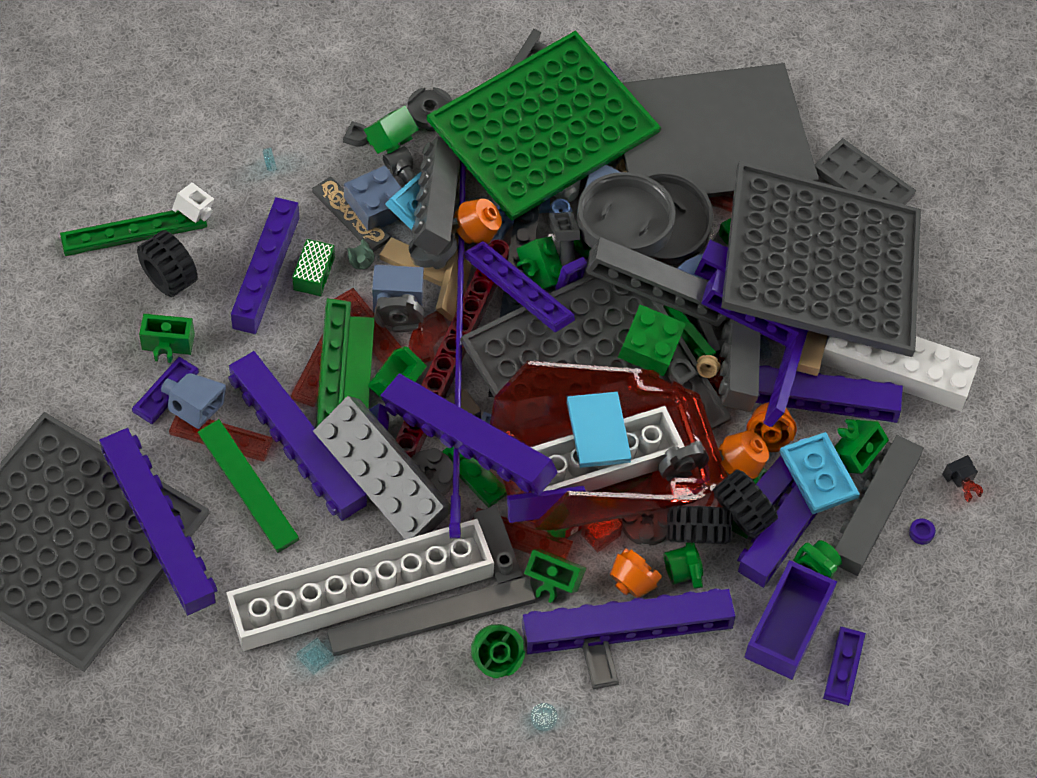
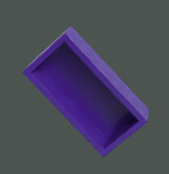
(790, 619)

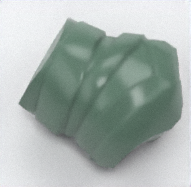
(361, 256)

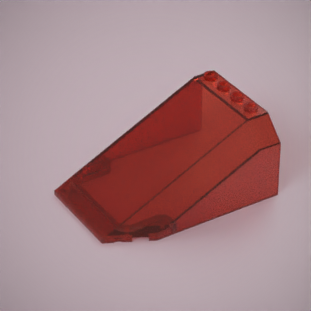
(536, 412)

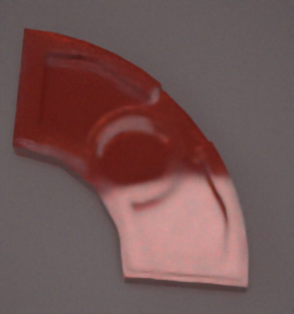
(426, 336)

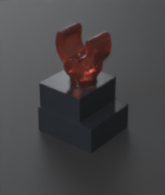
(963, 473)

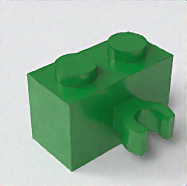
(390, 130)
(540, 262)
(166, 335)
(860, 444)
(554, 573)

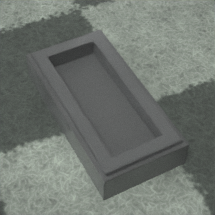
(600, 664)

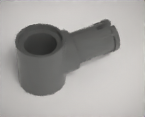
(400, 163)

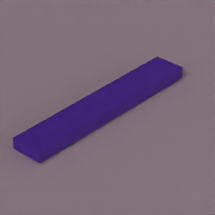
(519, 286)
(785, 379)

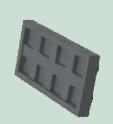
(855, 171)

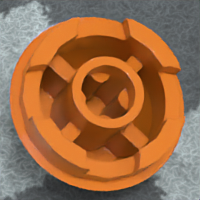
(478, 221)
(776, 436)
(744, 452)
(634, 574)

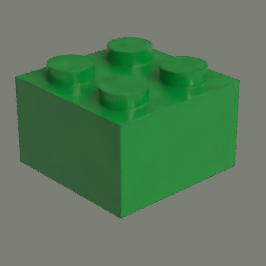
(651, 340)

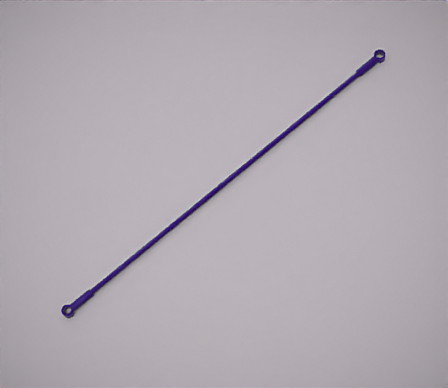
(455, 503)

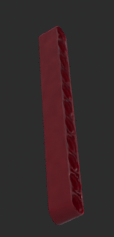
(447, 358)

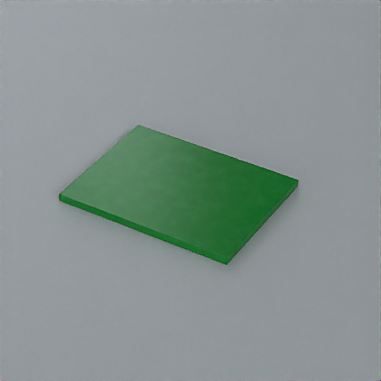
(543, 124)

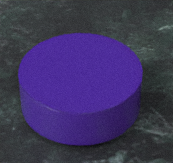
(922, 531)

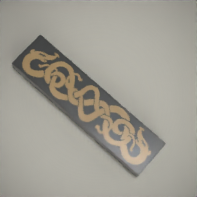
(332, 196)

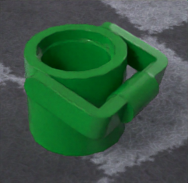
(819, 558)
(684, 565)

